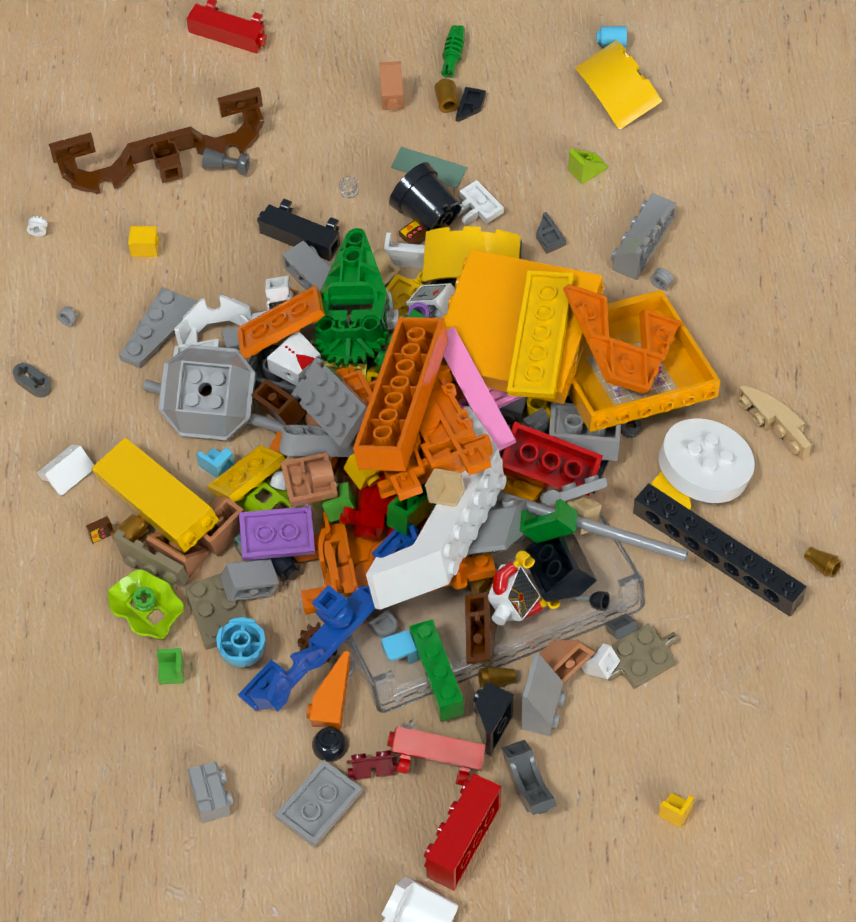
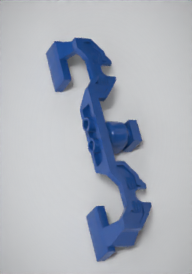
(340, 618)

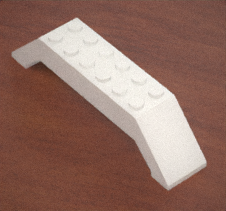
(442, 540)

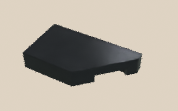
(471, 103)

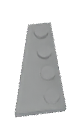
(156, 327)

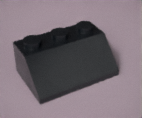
(560, 568)

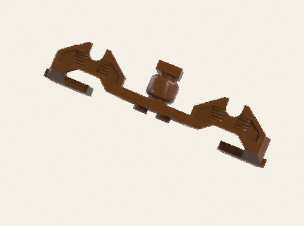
(162, 148)

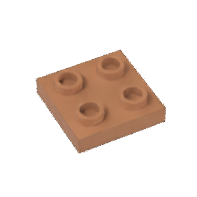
(309, 479)

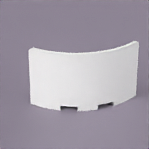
(417, 904)

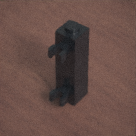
(293, 229)

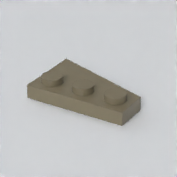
(157, 564)

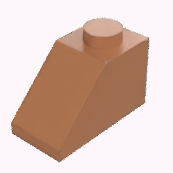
(391, 85)
(566, 656)

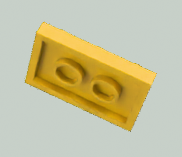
(246, 473)

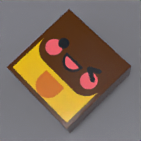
(413, 233)
(99, 529)

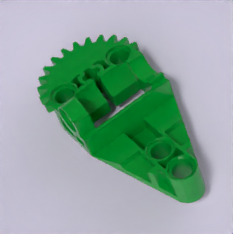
(352, 281)

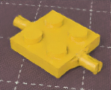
(401, 291)

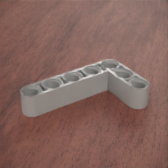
(311, 440)

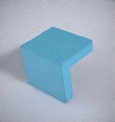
(215, 461)
(399, 646)

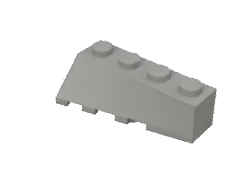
(643, 236)

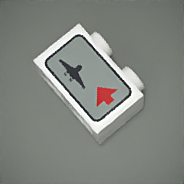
(435, 297)

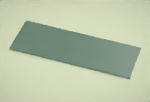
(448, 172)

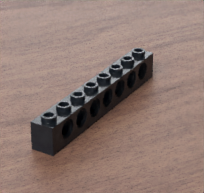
(719, 549)

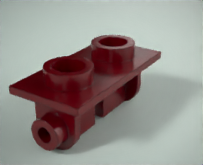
(362, 765)

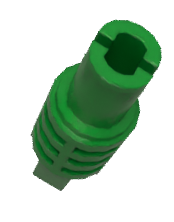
(453, 50)

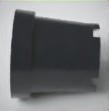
(425, 198)

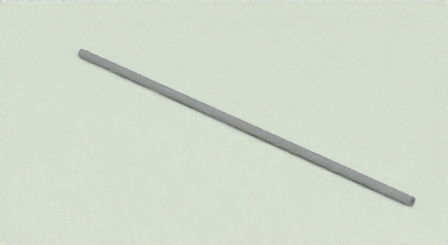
(533, 507)

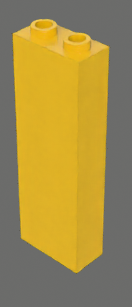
(155, 494)

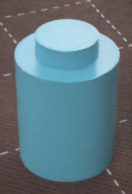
(611, 33)

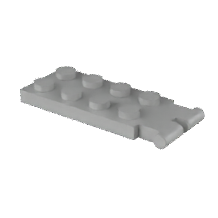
(331, 402)

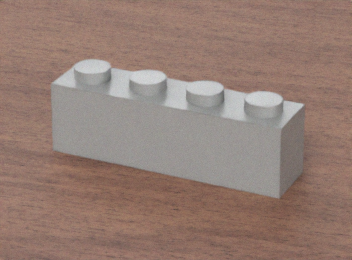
(309, 269)

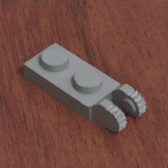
(571, 490)

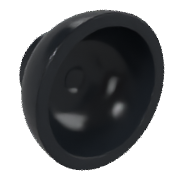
(329, 744)

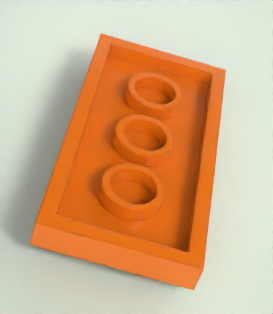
(280, 322)

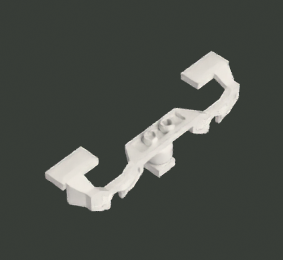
(232, 310)

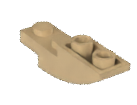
(770, 414)

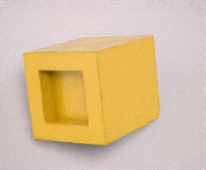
(143, 241)
(676, 809)

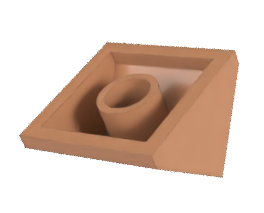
(190, 559)

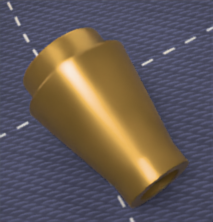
(824, 562)
(496, 676)

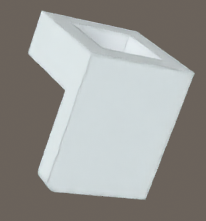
(602, 662)

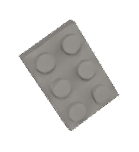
(319, 803)

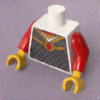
(514, 593)

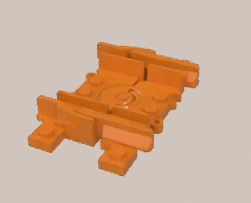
(446, 437)
(355, 558)

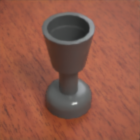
(217, 160)

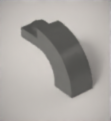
(527, 779)

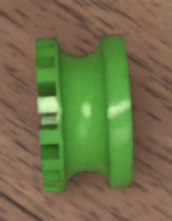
(150, 599)

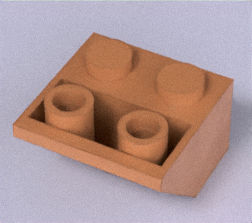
(226, 528)

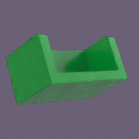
(550, 525)

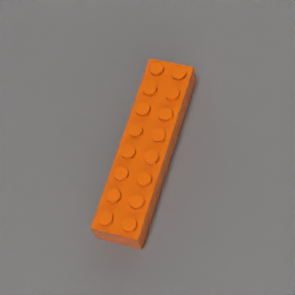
(401, 394)

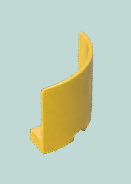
(618, 84)
(447, 249)

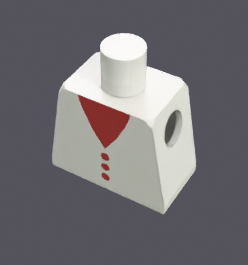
(292, 358)

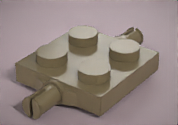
(643, 655)

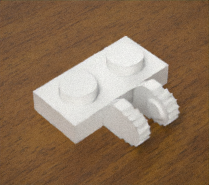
(480, 202)

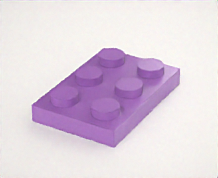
(276, 533)

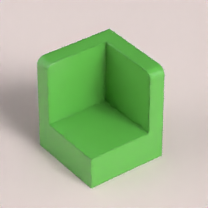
(335, 506)
(170, 666)

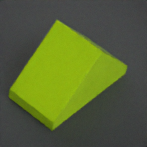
(585, 164)

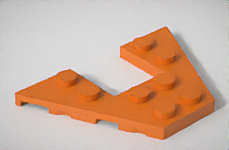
(619, 361)

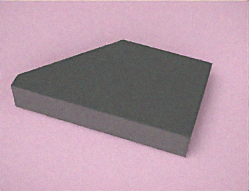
(549, 235)

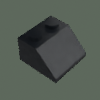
(492, 714)

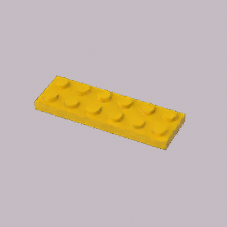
(540, 335)

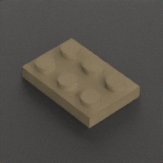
(211, 607)

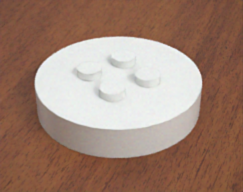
(706, 460)

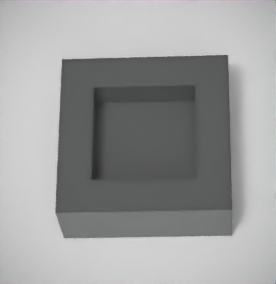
(621, 626)

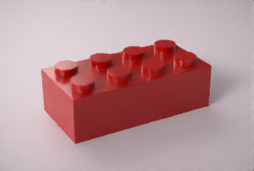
(547, 459)
(463, 831)

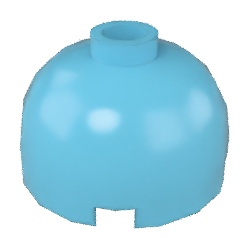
(241, 642)

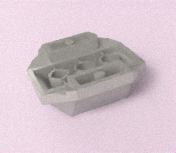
(214, 415)

